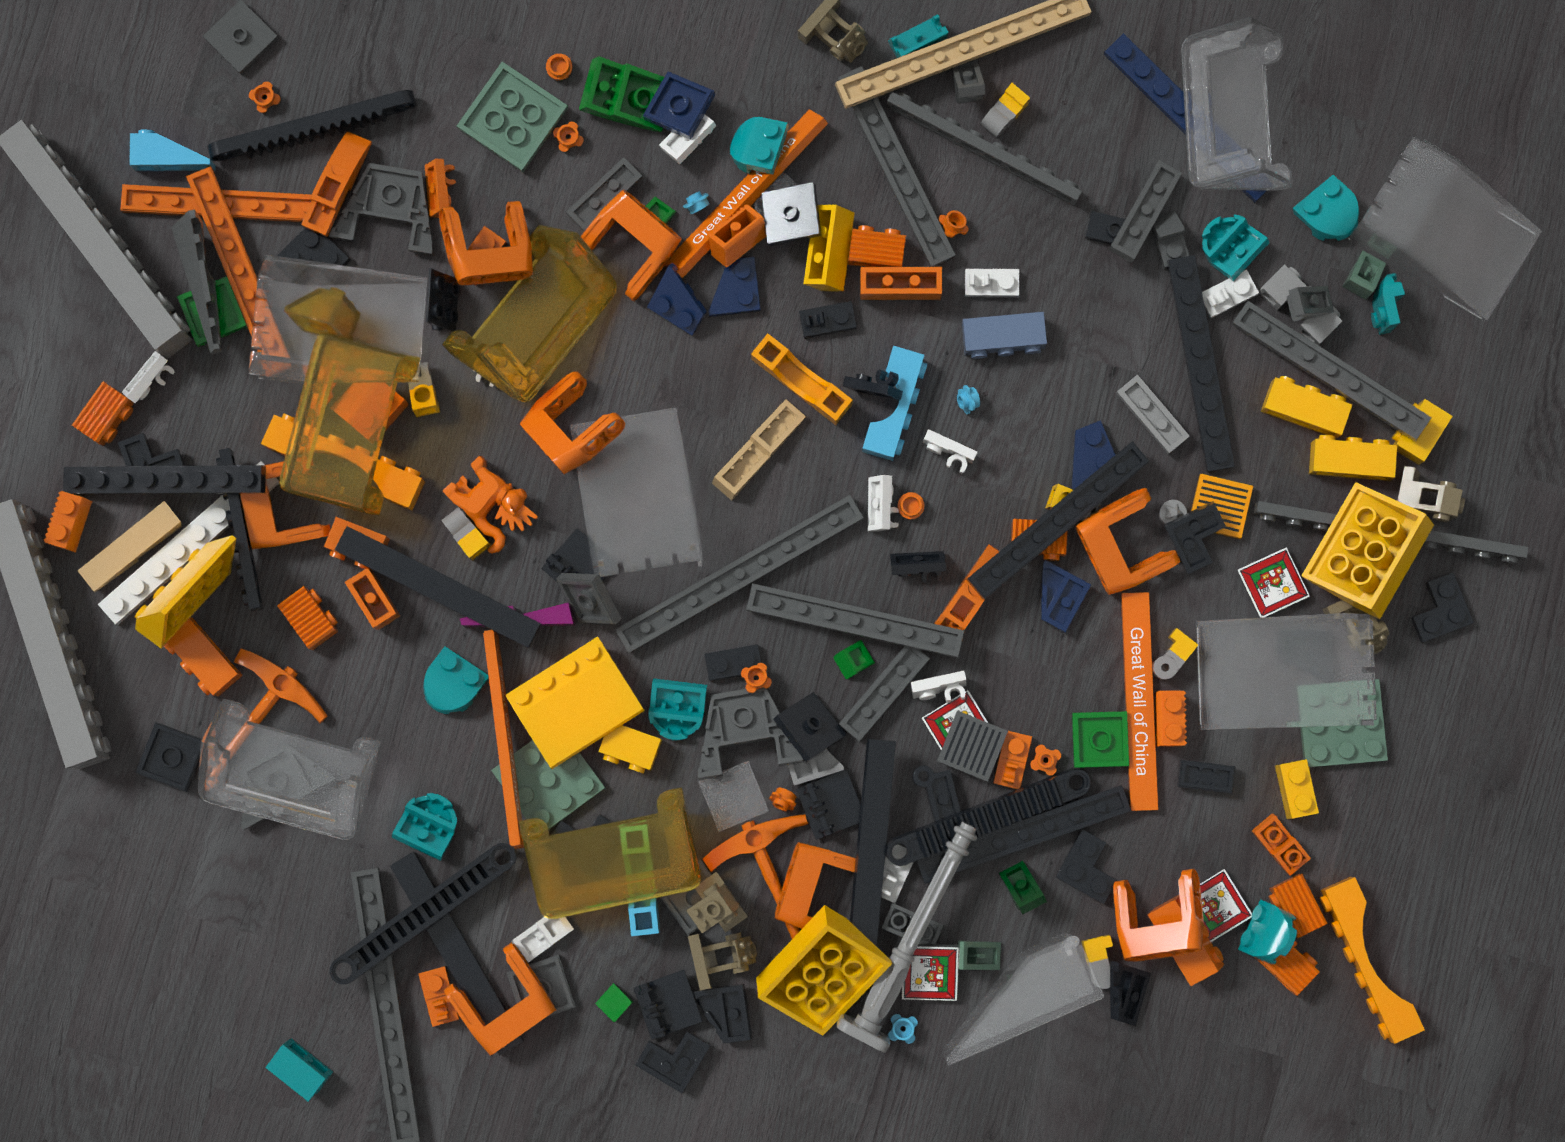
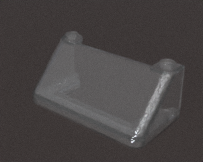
(1230, 107)
(285, 774)

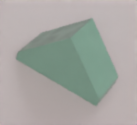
(1364, 275)
(979, 955)

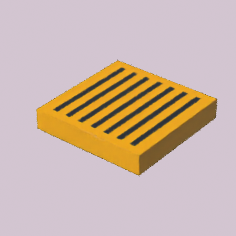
(1230, 499)

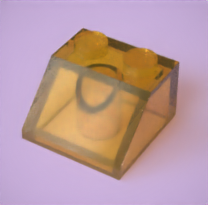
(324, 312)

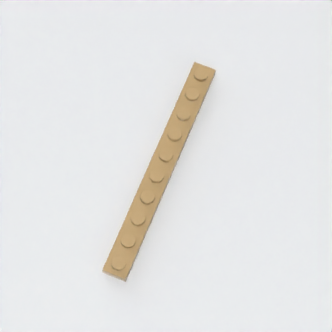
(959, 50)

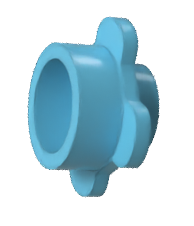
(696, 202)
(968, 399)
(907, 1035)

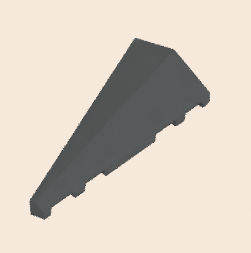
(191, 247)

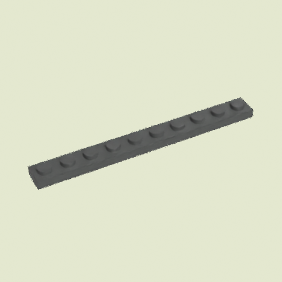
(1455, 543)
(739, 574)
(387, 1013)

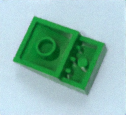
(619, 92)

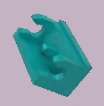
(919, 37)
(299, 1069)

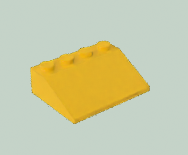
(1368, 549)
(186, 591)
(574, 702)
(822, 971)

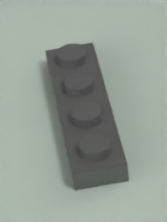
(1145, 211)
(883, 692)

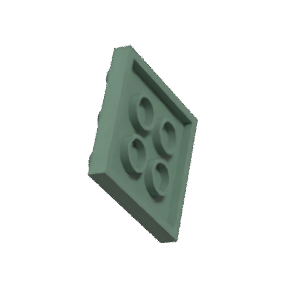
(512, 117)
(1346, 743)
(552, 792)

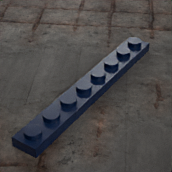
(1154, 86)

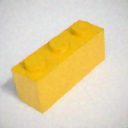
(830, 252)
(1306, 406)
(1353, 458)

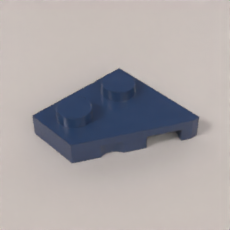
(737, 290)
(677, 302)
(1091, 452)
(1060, 596)

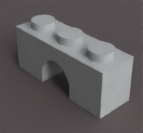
(1276, 292)

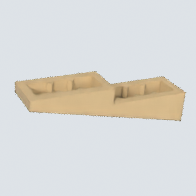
(758, 449)
(130, 546)

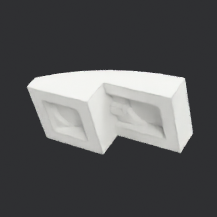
(541, 936)

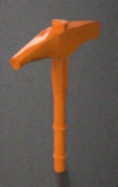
(281, 684)
(754, 840)

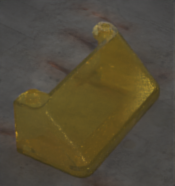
(538, 316)
(344, 421)
(613, 860)

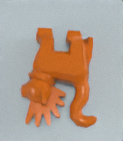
(484, 496)

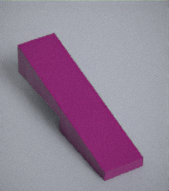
(552, 616)

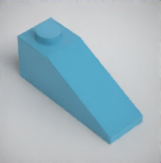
(157, 153)

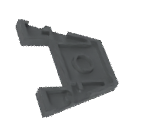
(392, 196)
(738, 720)

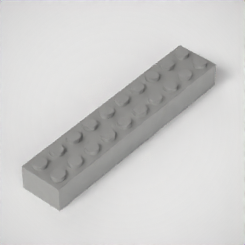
(91, 234)
(48, 639)

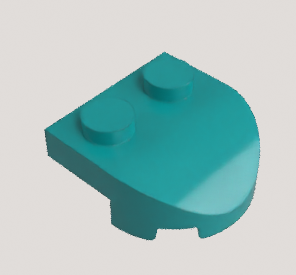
(758, 144)
(1329, 210)
(1232, 244)
(1384, 304)
(452, 682)
(677, 707)
(427, 825)
(1268, 933)

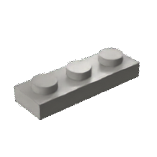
(1152, 414)

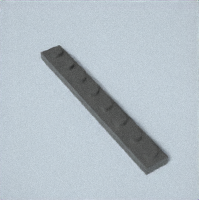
(974, 142)
(902, 179)
(1332, 371)
(855, 620)

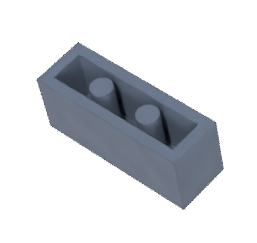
(1004, 334)

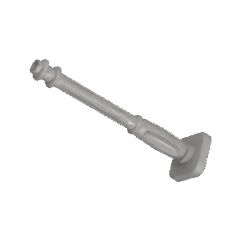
(887, 987)

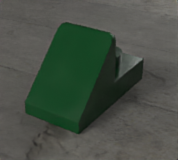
(1022, 887)

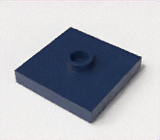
(679, 105)

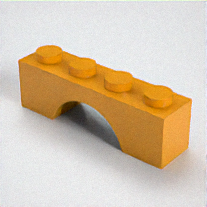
(800, 380)

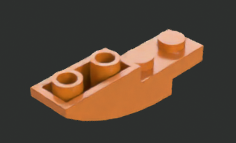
(335, 182)
(966, 600)

